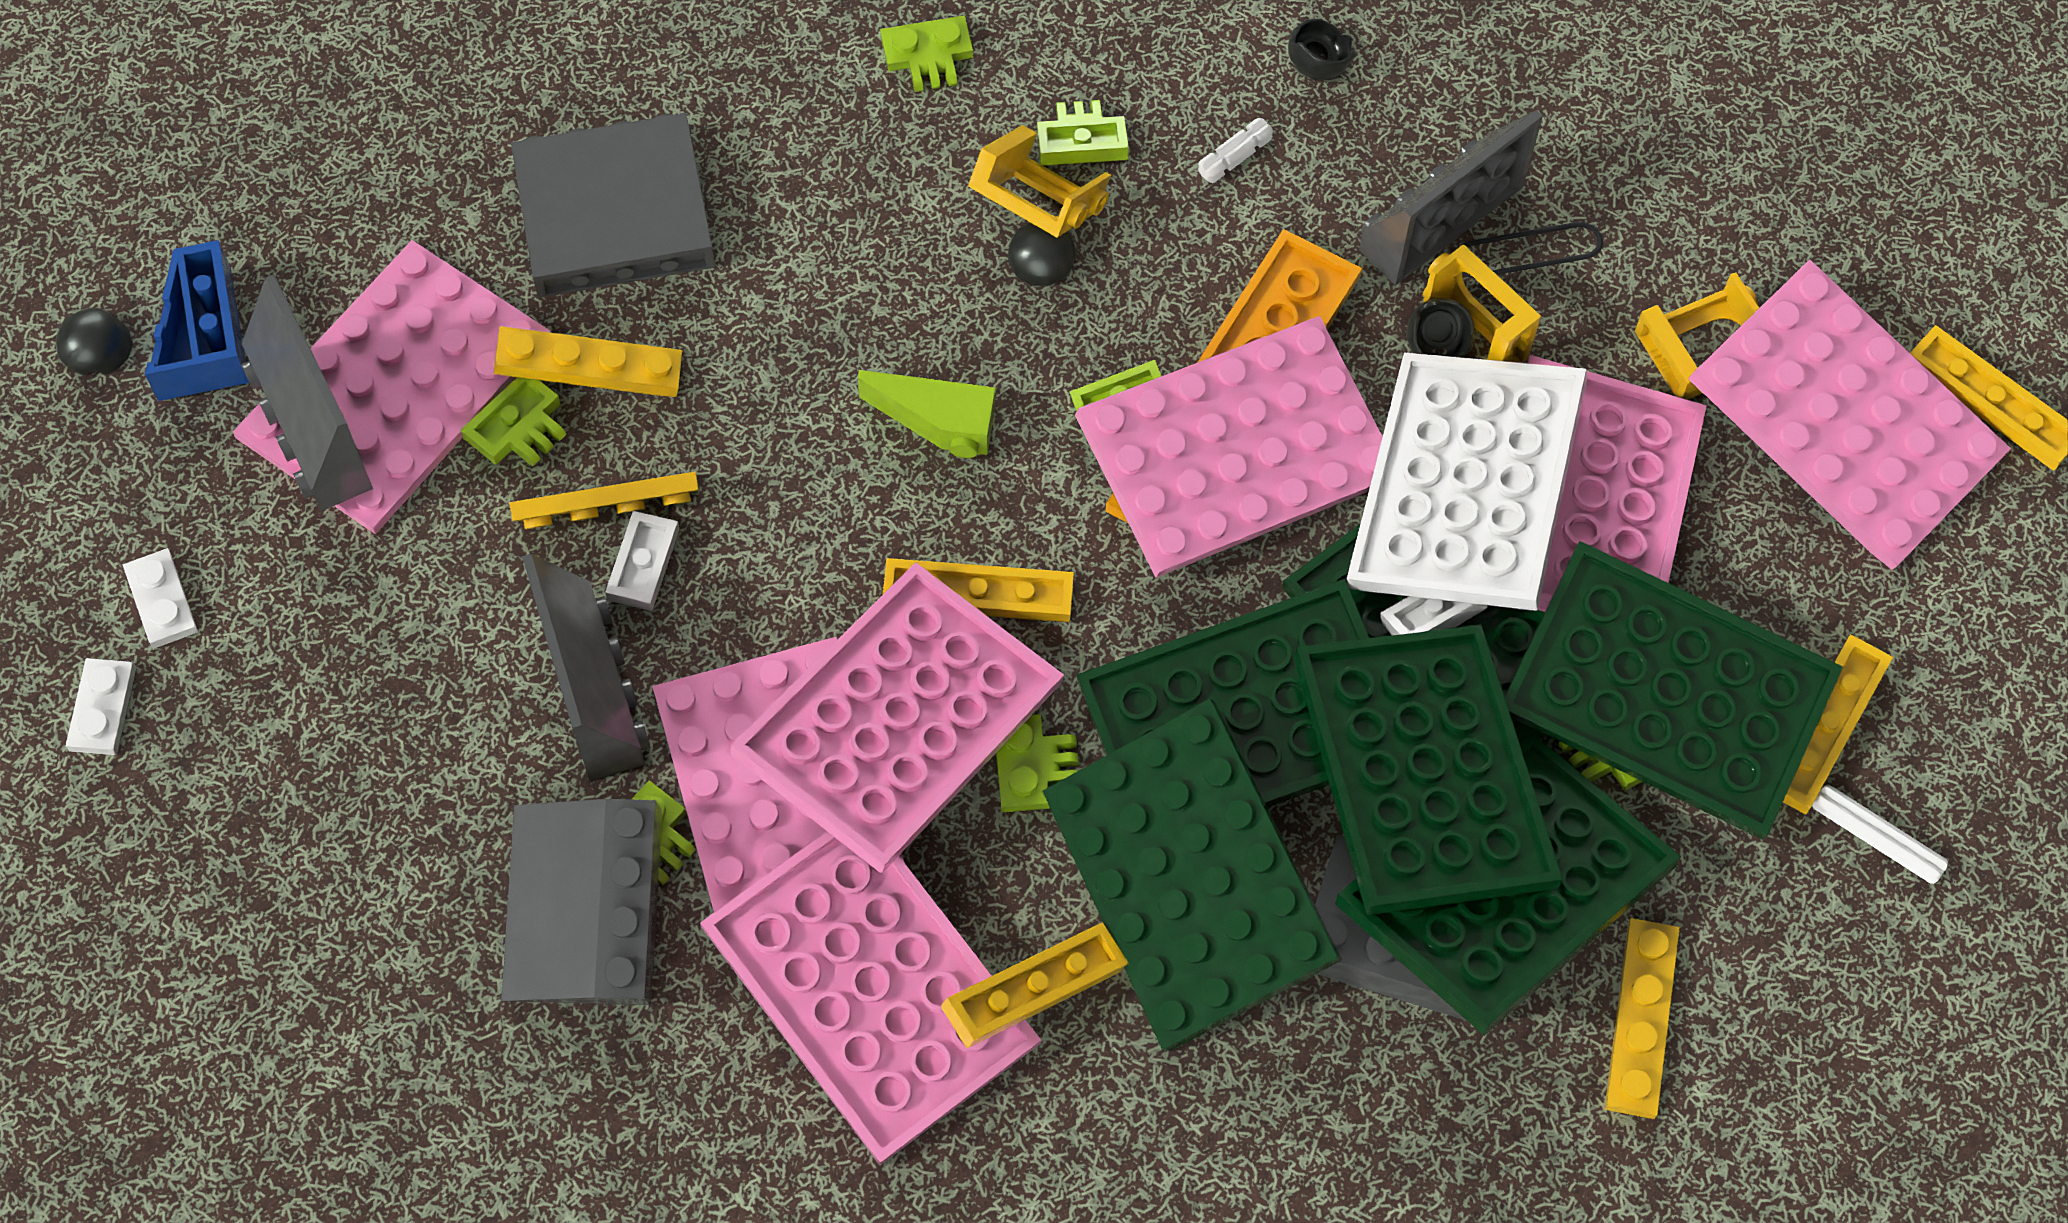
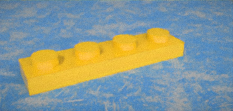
(587, 361)
(1995, 397)
(585, 503)
(999, 590)
(1858, 680)
(1034, 985)
(1642, 1018)

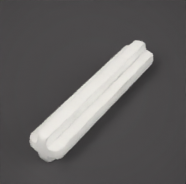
(1880, 834)

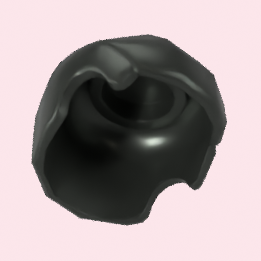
(1310, 40)
(1040, 256)
(1440, 325)
(93, 342)

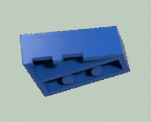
(199, 326)

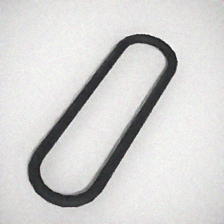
(1539, 231)

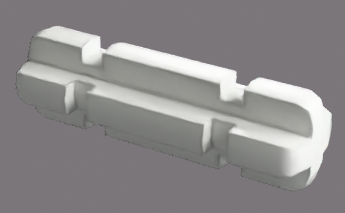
(1235, 150)

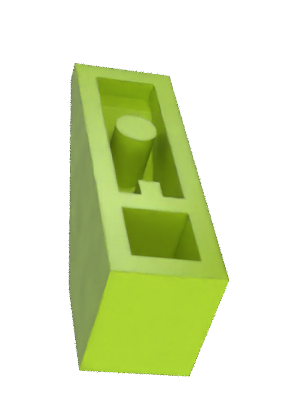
(943, 412)

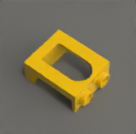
(1009, 158)
(1660, 331)
(1509, 340)

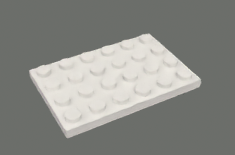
(1468, 481)

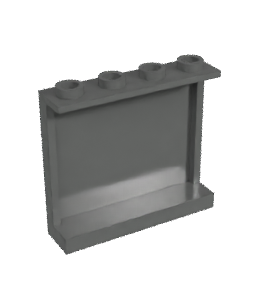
(612, 205)

